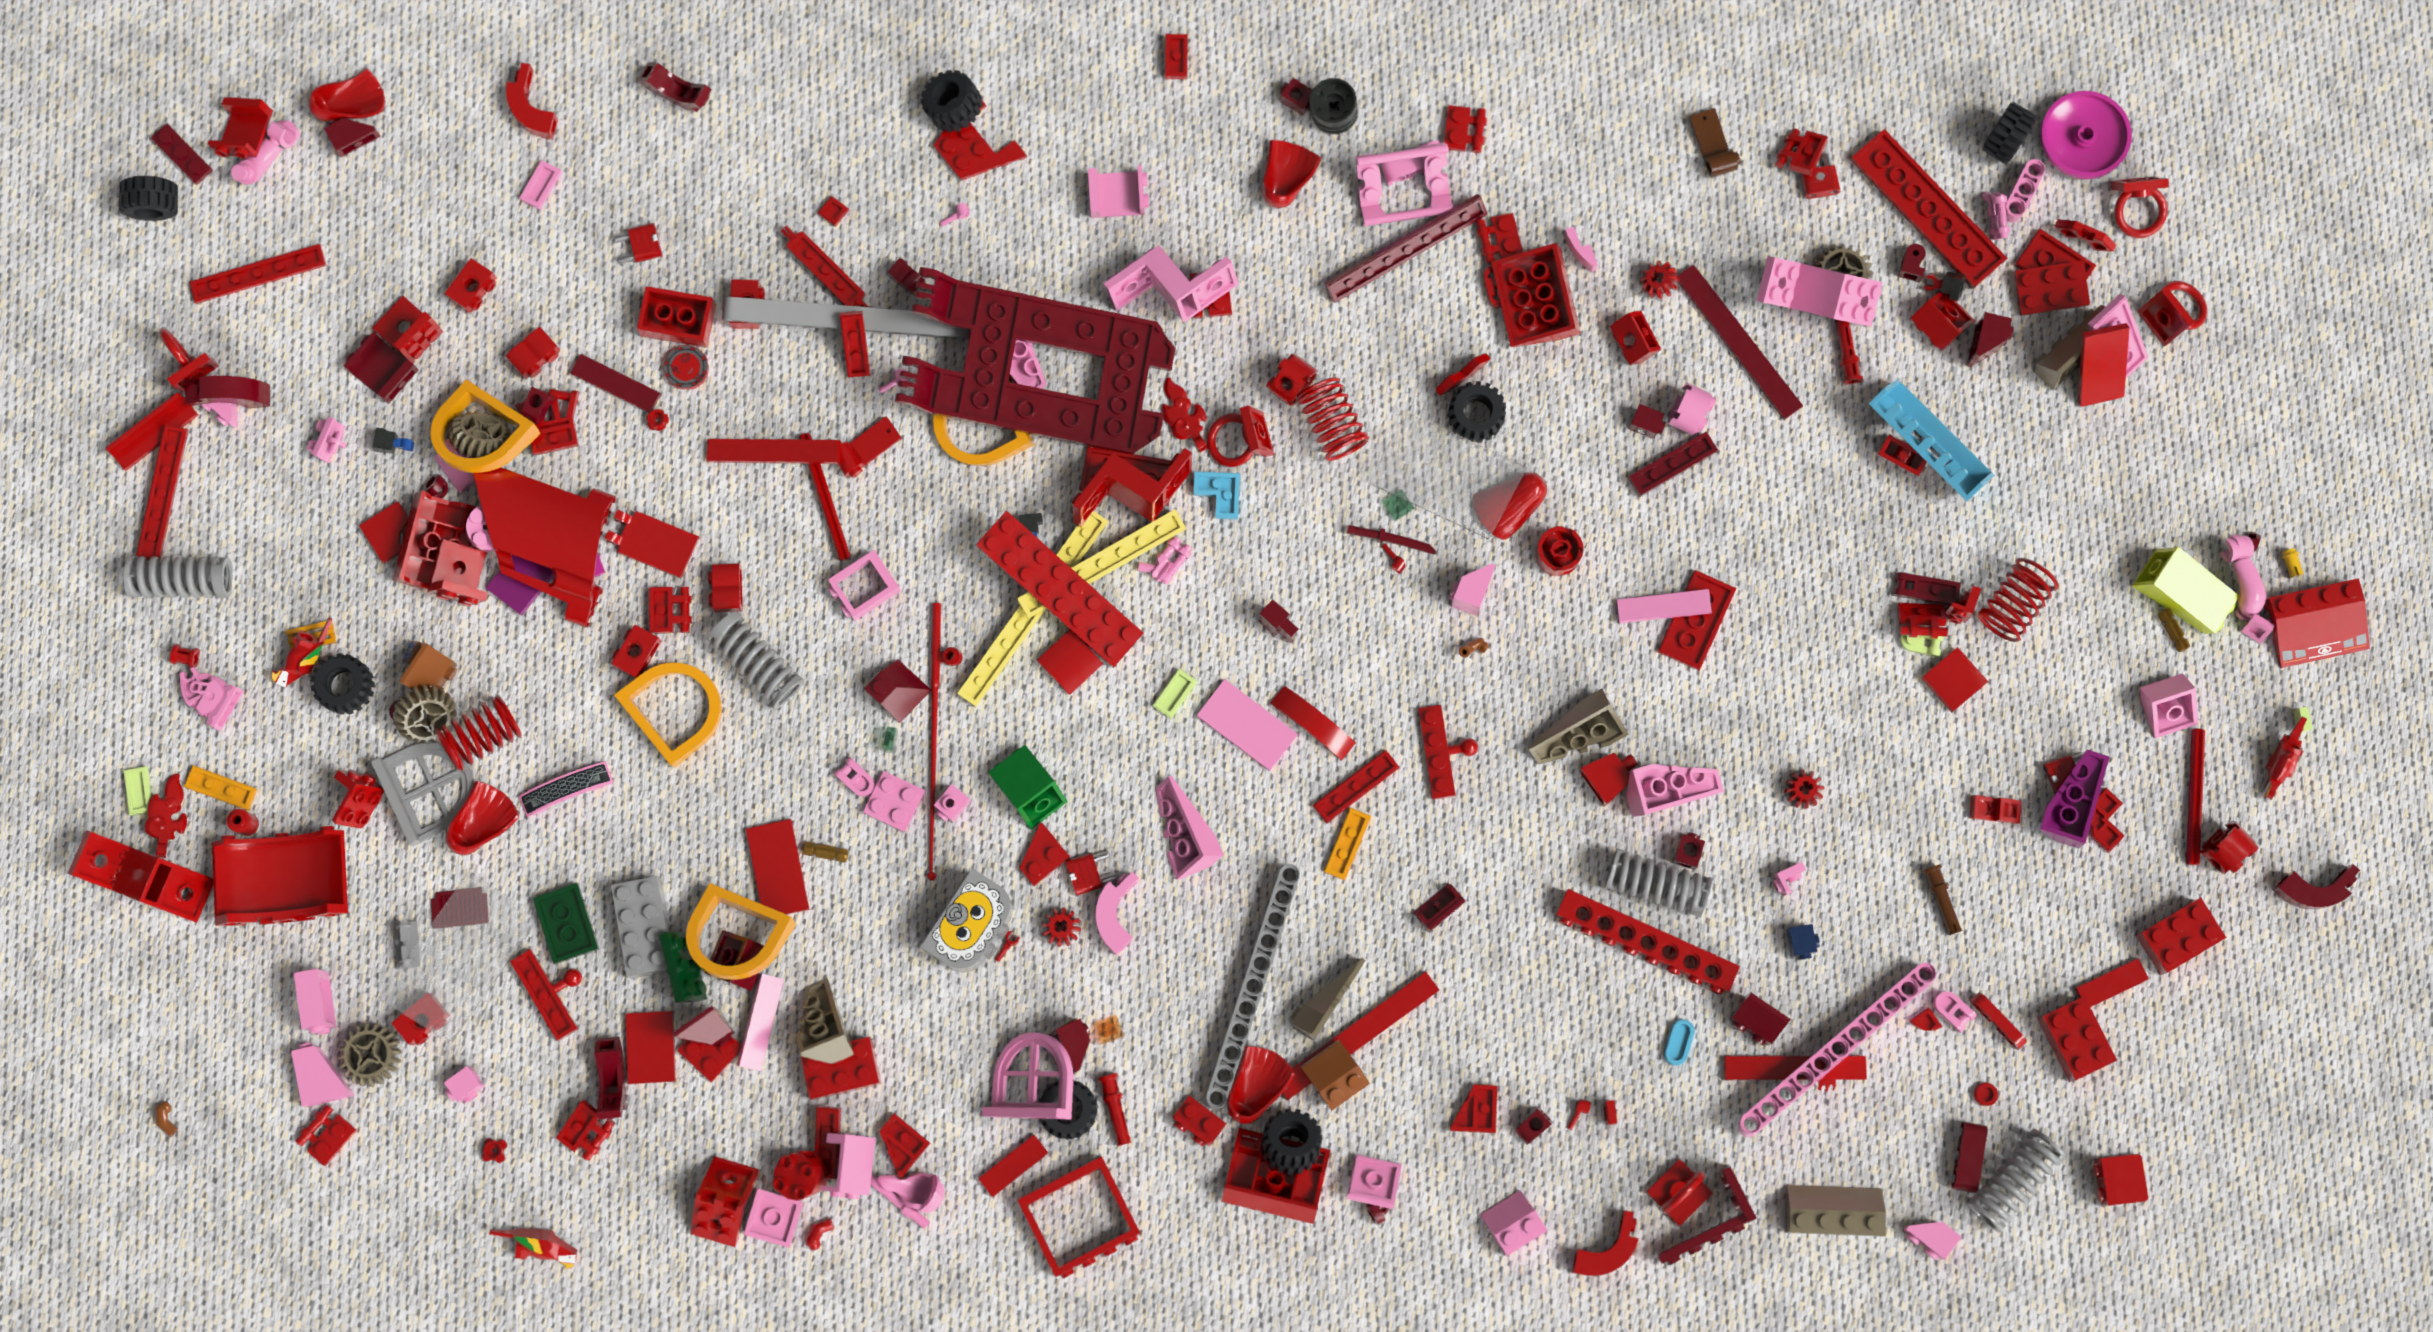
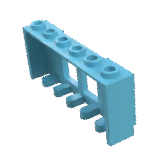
(1907, 413)

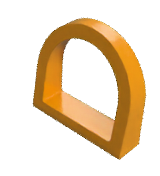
(459, 401)
(998, 455)
(638, 685)
(712, 896)

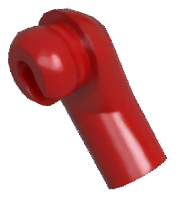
(814, 1234)

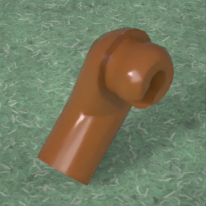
(1470, 647)
(161, 1118)

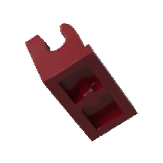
(1439, 907)

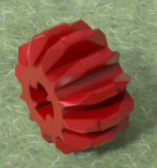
(1668, 279)
(1798, 781)
(1060, 919)

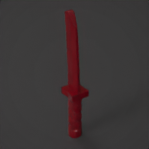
(1391, 538)

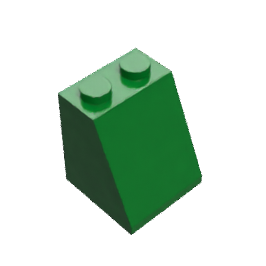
(1028, 786)

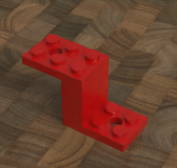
(1131, 487)
(141, 876)

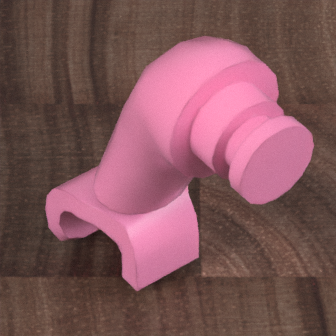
(252, 168)
(2252, 589)

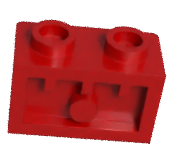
(1964, 609)
(1198, 1121)

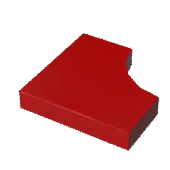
(385, 531)

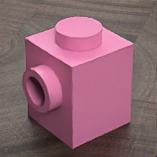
(951, 804)
(463, 1085)

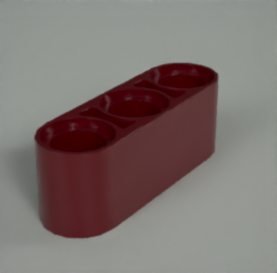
(1970, 1157)

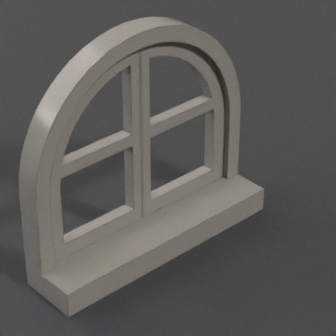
(401, 801)

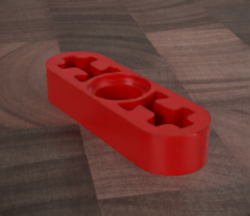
(2003, 1025)

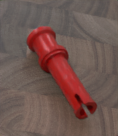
(1849, 360)
(1113, 1097)

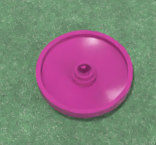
(2085, 135)

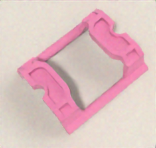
(1435, 180)

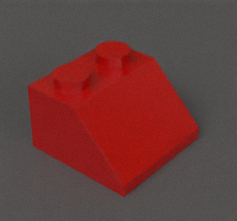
(1942, 320)

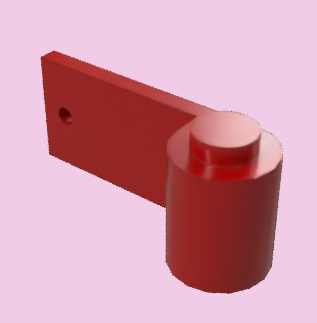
(867, 447)

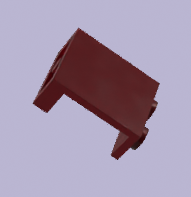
(380, 367)

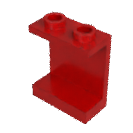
(244, 128)

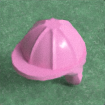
(919, 1191)

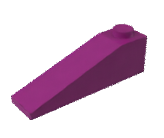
(2073, 806)

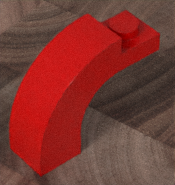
(533, 120)
(1605, 1262)

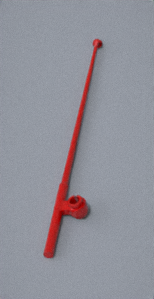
(937, 657)

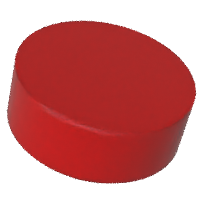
(1985, 1094)

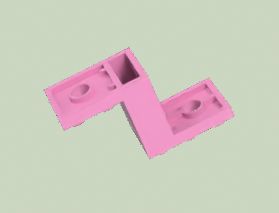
(1160, 271)
(1819, 291)

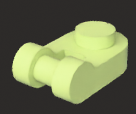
(1916, 645)

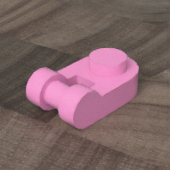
(861, 783)
(1947, 1004)

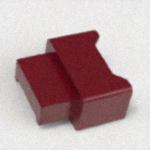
(1277, 621)

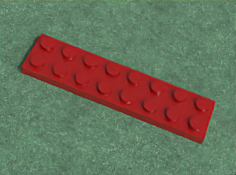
(1928, 208)
(1059, 589)

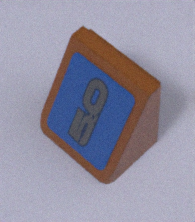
(411, 651)

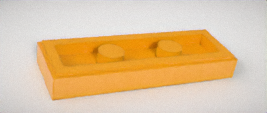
(220, 788)
(1347, 844)

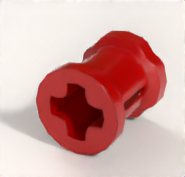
(184, 656)

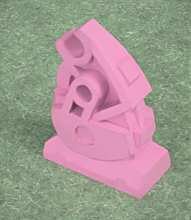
(210, 699)

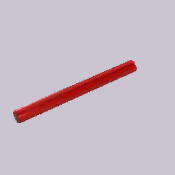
(828, 507)
(2195, 796)

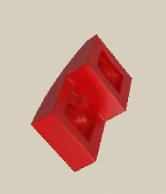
(1995, 809)

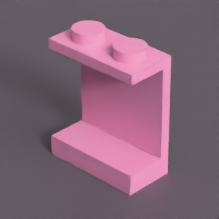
(1117, 193)
(853, 1167)

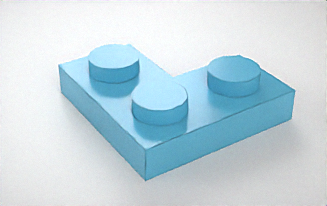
(1223, 487)

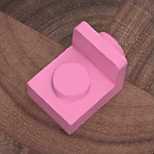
(1792, 874)

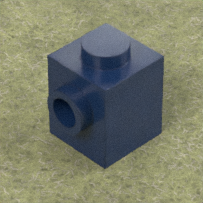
(1802, 941)

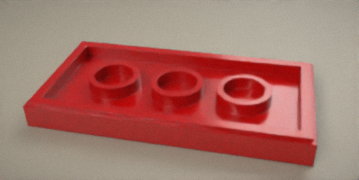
(2103, 364)
(1148, 465)
(1692, 636)
(778, 867)

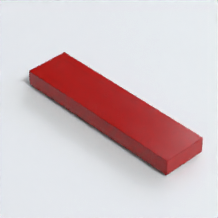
(1356, 786)

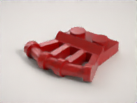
(557, 433)

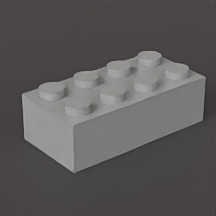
(640, 921)

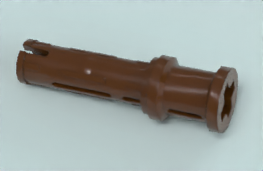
(1939, 889)

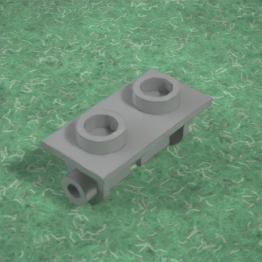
(405, 939)

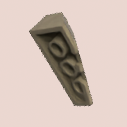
(1586, 724)
(1319, 1008)
(821, 1026)

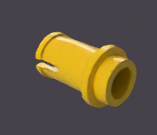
(2292, 561)

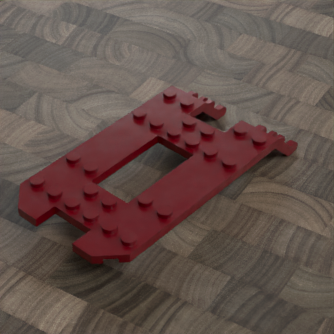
(983, 388)

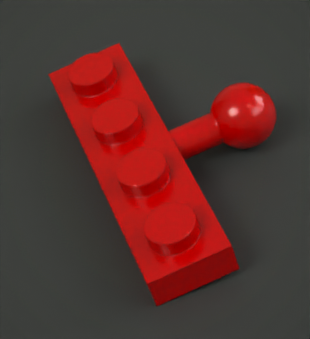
(1438, 751)
(546, 994)

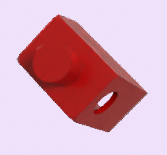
(1608, 776)

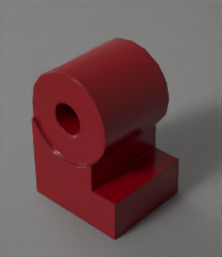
(1910, 263)
(904, 276)
(536, 405)
(1533, 1126)

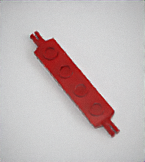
(824, 268)

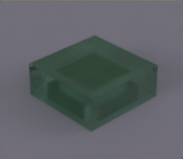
(1397, 507)
(890, 740)

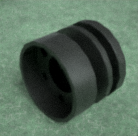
(1333, 93)

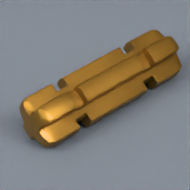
(2174, 630)
(825, 851)

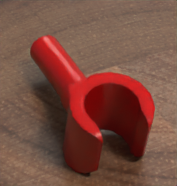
(1398, 563)
(1006, 946)
(1582, 1107)

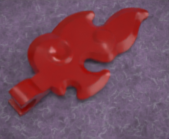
(1182, 424)
(159, 815)

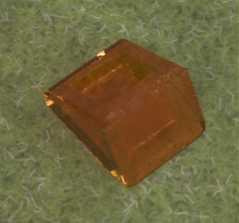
(1109, 1030)

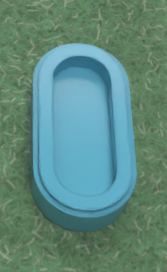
(1679, 1042)

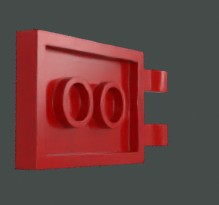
(654, 542)

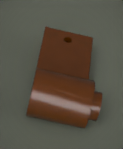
(1713, 145)

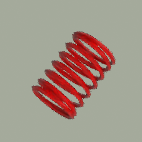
(1342, 441)
(2034, 582)
(452, 747)

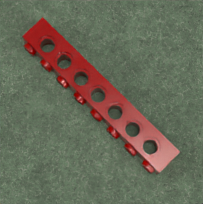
(1725, 969)

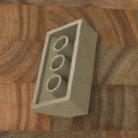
(2065, 353)
(1835, 1211)

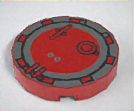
(686, 367)

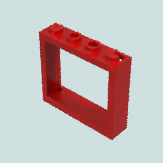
(1107, 1248)

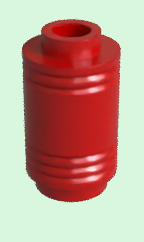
(242, 822)

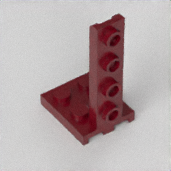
(1715, 1233)

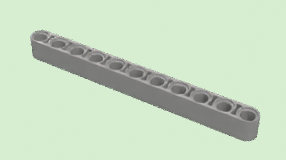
(828, 317)
(1260, 976)

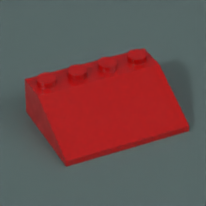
(1536, 296)

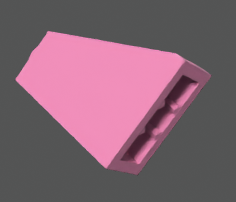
(317, 1077)

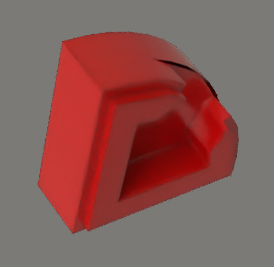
(1926, 1021)

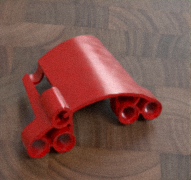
(549, 530)

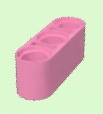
(1405, 168)
(2030, 184)

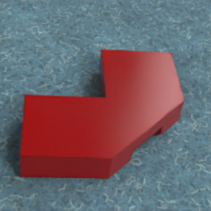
(2096, 239)
(1457, 378)
(2101, 828)

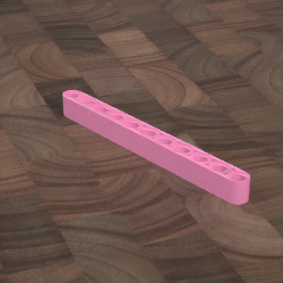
(1843, 1040)

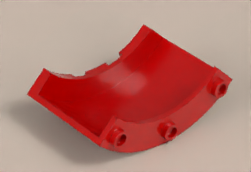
(279, 878)

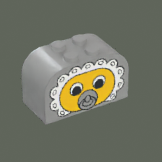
(970, 924)

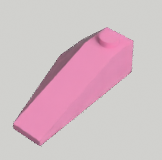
(1026, 367)
(1662, 787)
(1191, 838)

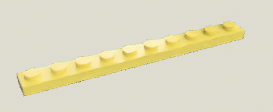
(1018, 625)

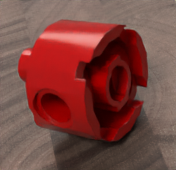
(1292, 379)
(1559, 551)
(2229, 848)
(800, 1175)

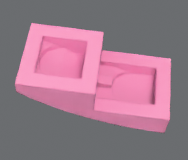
(1583, 254)

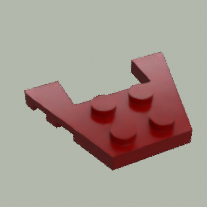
(971, 155)

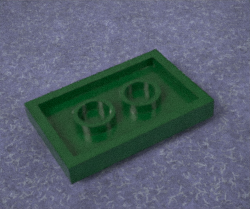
(566, 923)
(682, 969)

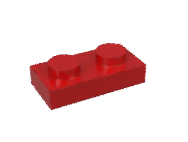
(1176, 56)

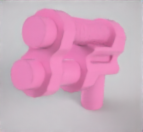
(1997, 214)
(1163, 568)

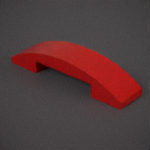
(1313, 722)

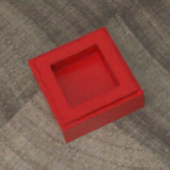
(833, 211)
(1610, 1112)

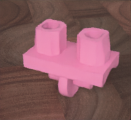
(329, 440)

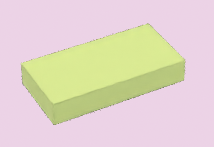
(1174, 693)
(137, 790)

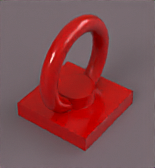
(2140, 188)
(2166, 314)
(190, 367)
(1254, 433)
(1680, 1192)

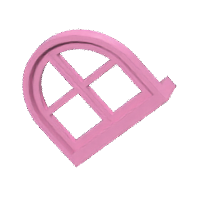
(1031, 1109)

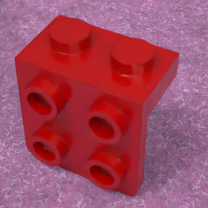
(360, 799)
(2120, 1180)

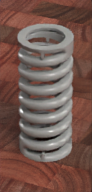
(178, 571)
(725, 626)
(1701, 885)
(2036, 1142)

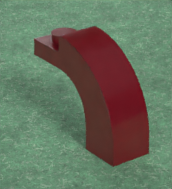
(672, 88)
(228, 389)
(2306, 896)
(611, 1077)

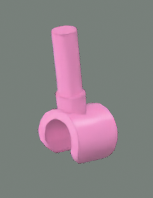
(961, 209)
(893, 382)

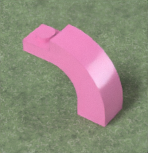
(1106, 918)

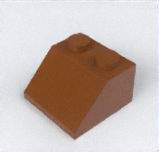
(428, 668)
(1335, 1075)

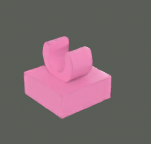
(2257, 628)

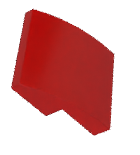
(1069, 661)
(1954, 679)

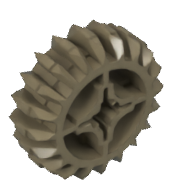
(1843, 254)
(478, 433)
(410, 717)
(363, 1063)

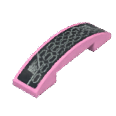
(565, 788)

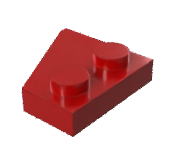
(1042, 856)
(1478, 1111)
(903, 1144)

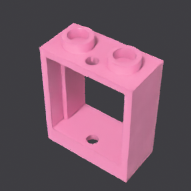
(875, 601)
(315, 1001)

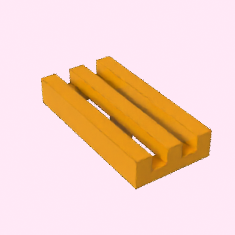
(331, 632)

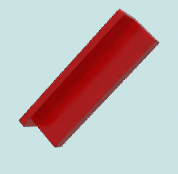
(147, 433)

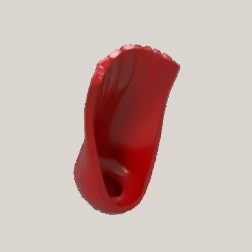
(348, 99)
(1287, 172)
(1525, 500)
(480, 819)
(1258, 1084)

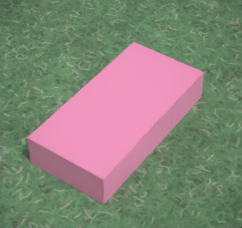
(540, 185)

